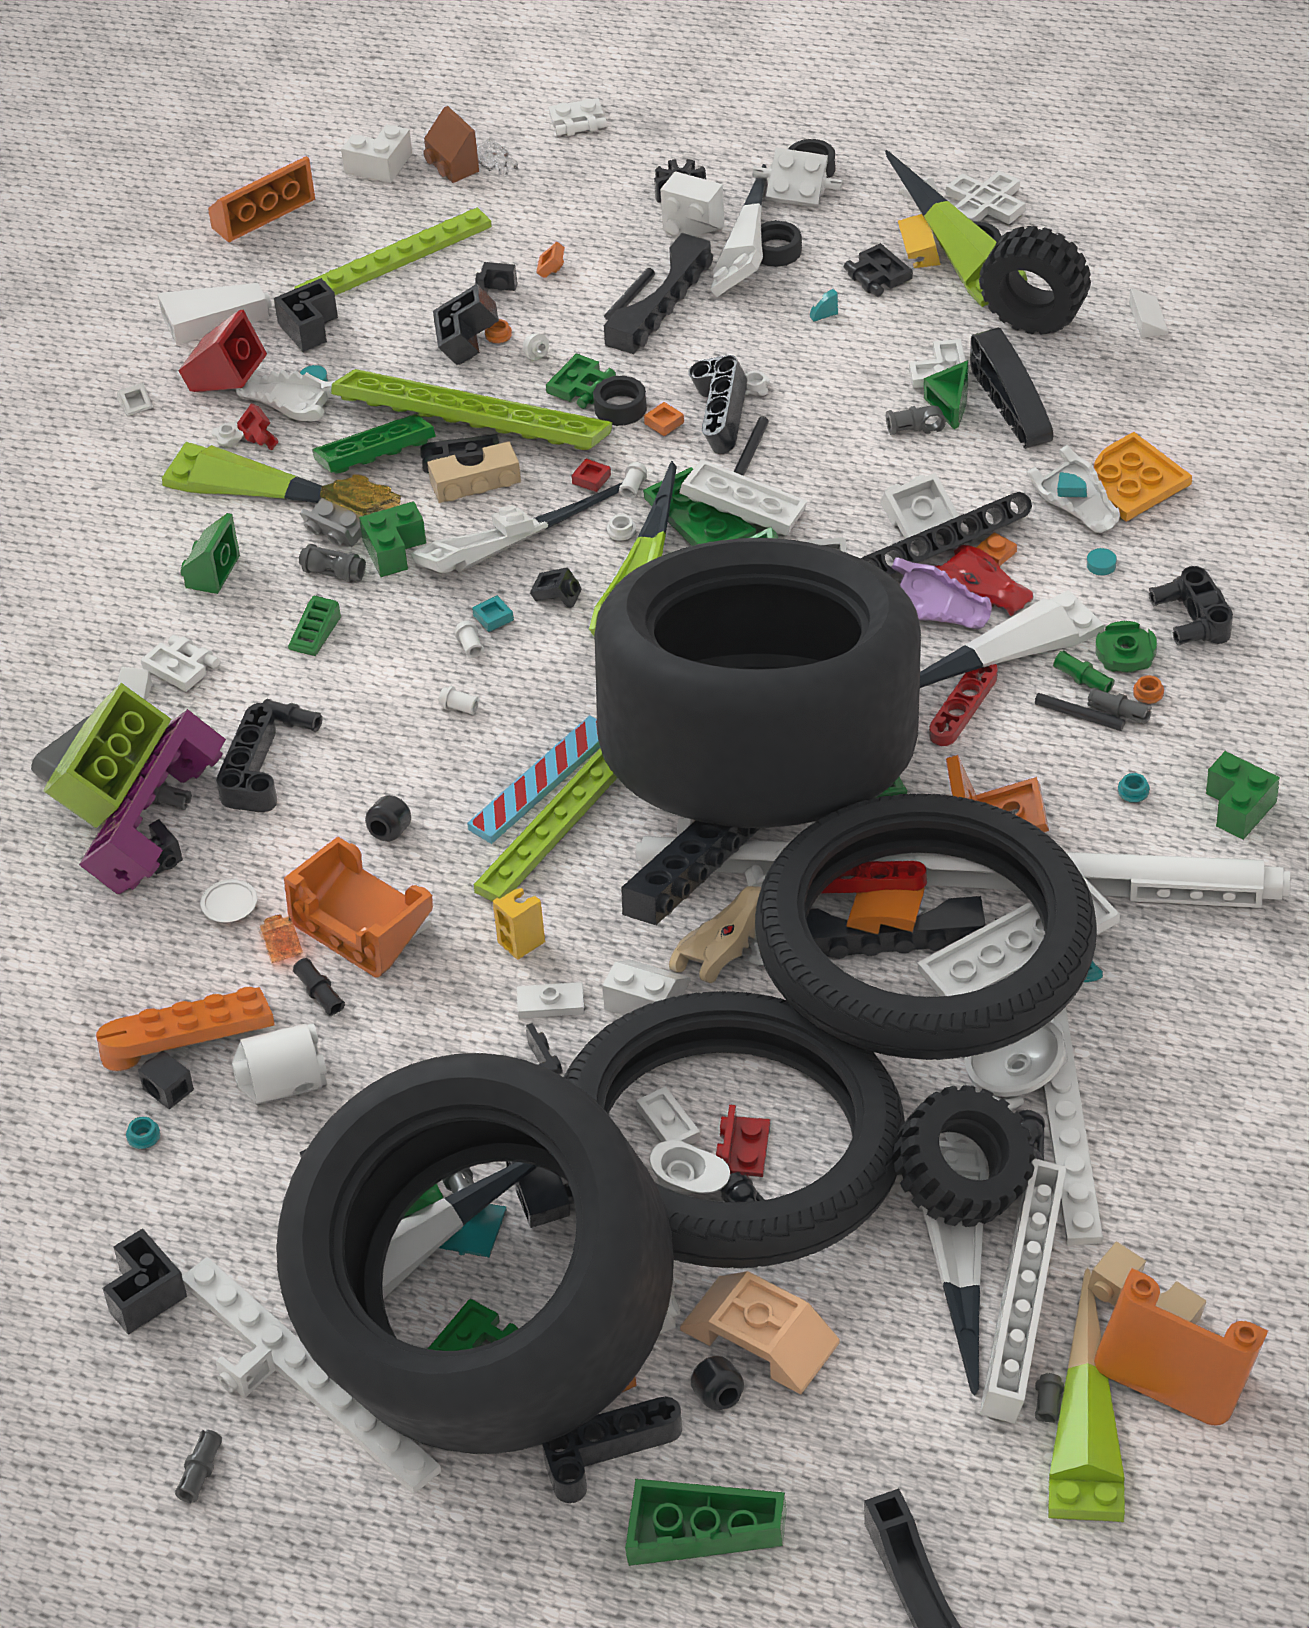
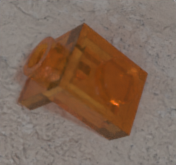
(280, 938)

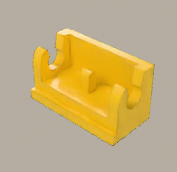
(919, 241)
(518, 924)

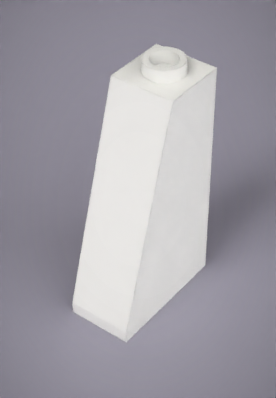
(199, 311)

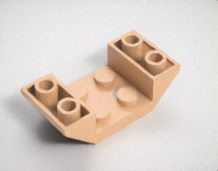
(766, 1324)

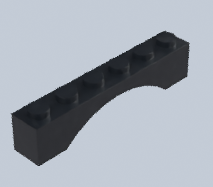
(633, 324)
(932, 930)
(905, 1561)

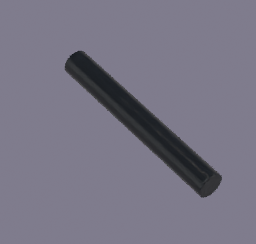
(631, 292)
(751, 445)
(1079, 711)

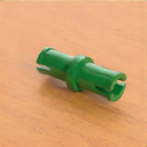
(1083, 672)

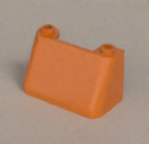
(353, 909)
(1175, 1357)

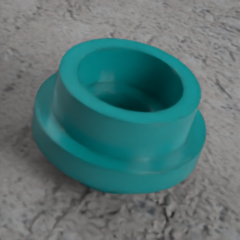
(1133, 787)
(142, 1125)

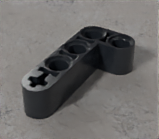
(725, 386)
(239, 778)
(664, 1427)

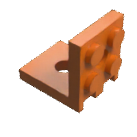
(1024, 795)

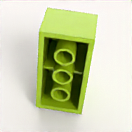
(107, 755)

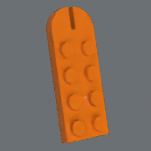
(183, 1024)

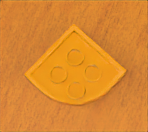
(1138, 475)

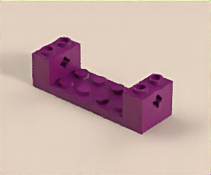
(120, 852)

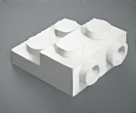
(918, 505)

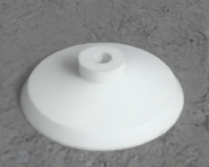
(228, 900)

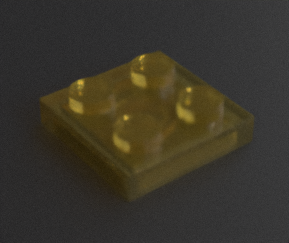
(360, 495)

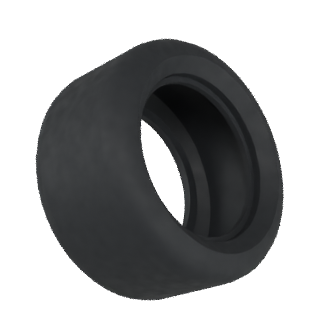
(757, 681)
(372, 1169)

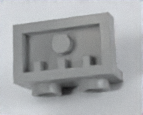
(333, 521)

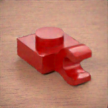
(254, 426)

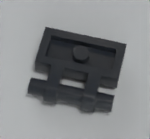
(885, 267)

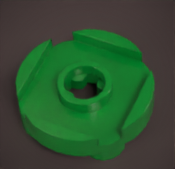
(1139, 654)

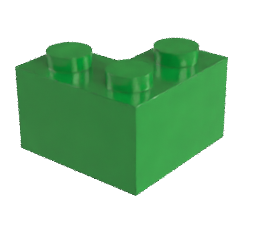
(389, 534)
(1243, 793)

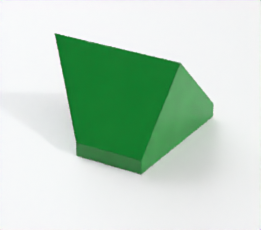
(949, 392)

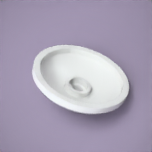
(1020, 1065)

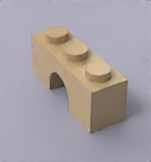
(453, 480)
(1112, 1270)

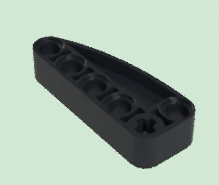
(1010, 386)

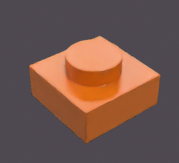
(551, 260)
(664, 419)
(998, 548)

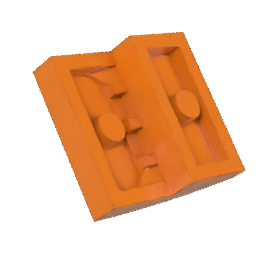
(885, 907)

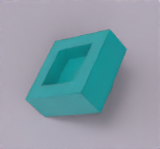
(493, 613)

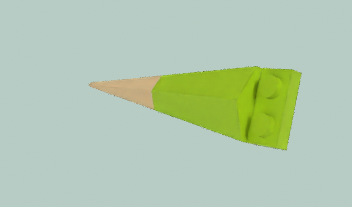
(1086, 1457)

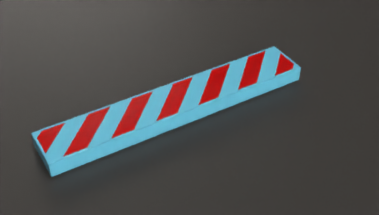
(536, 782)

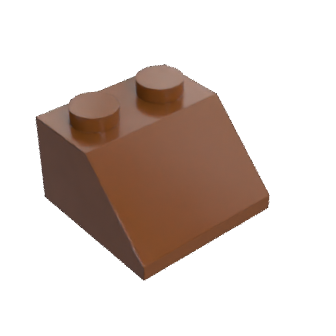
(451, 146)

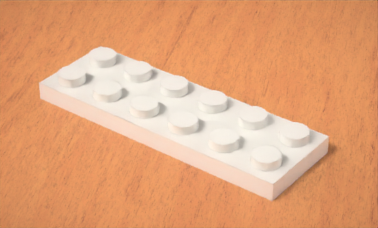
(998, 949)

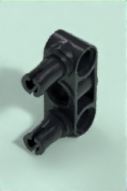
(1204, 603)

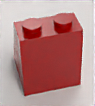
(224, 356)

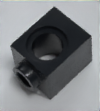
(165, 1079)

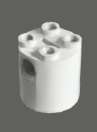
(279, 1064)

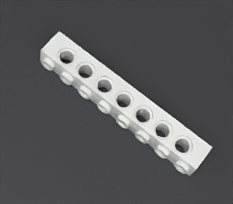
(1023, 1293)

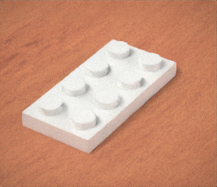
(743, 497)

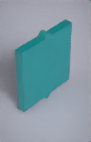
(478, 1234)

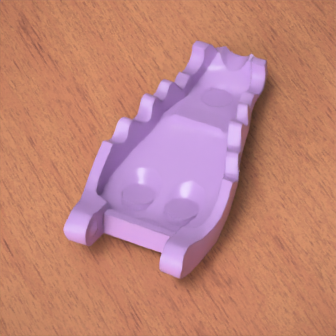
(940, 597)

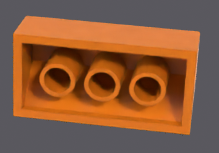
(263, 200)

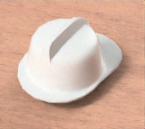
(688, 1168)

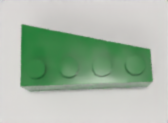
(700, 1521)

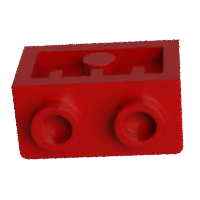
(743, 1143)

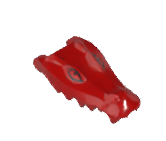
(986, 578)

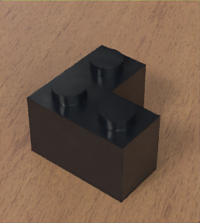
(305, 311)
(460, 322)
(147, 1285)

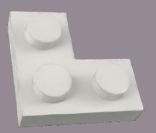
(946, 354)

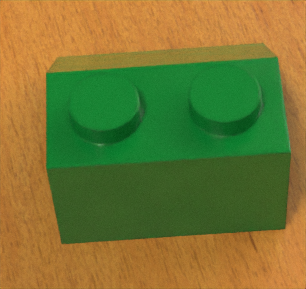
(212, 557)

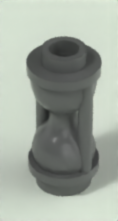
(344, 565)

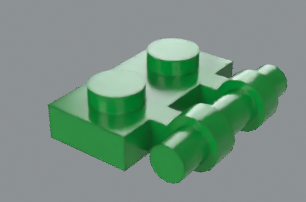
(574, 376)
(471, 1328)

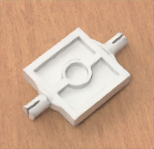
(797, 177)

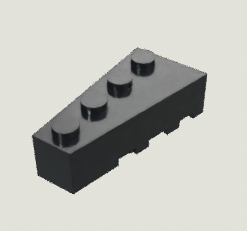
(543, 1196)

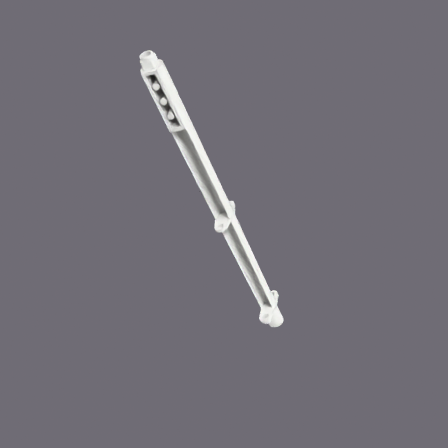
(1121, 875)

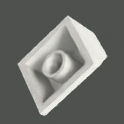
(638, 984)

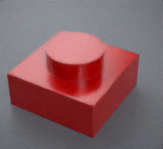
(591, 475)

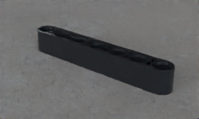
(952, 532)

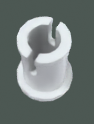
(634, 476)
(467, 634)
(458, 700)

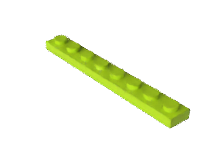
(404, 251)
(546, 829)

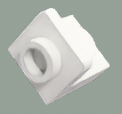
(248, 1373)

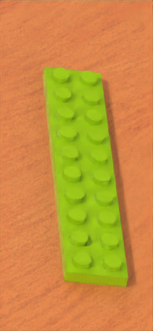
(471, 408)

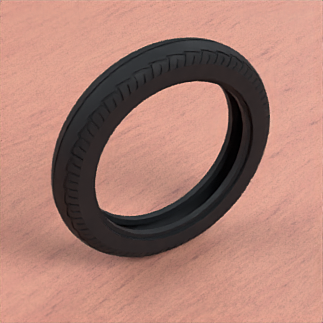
(919, 1024)
(769, 1028)

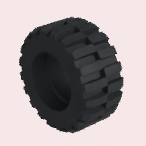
(1047, 257)
(991, 1128)

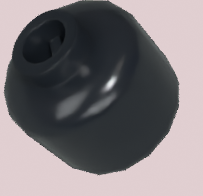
(388, 818)
(717, 1383)

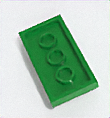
(369, 444)
(699, 521)

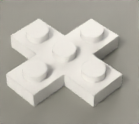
(987, 198)

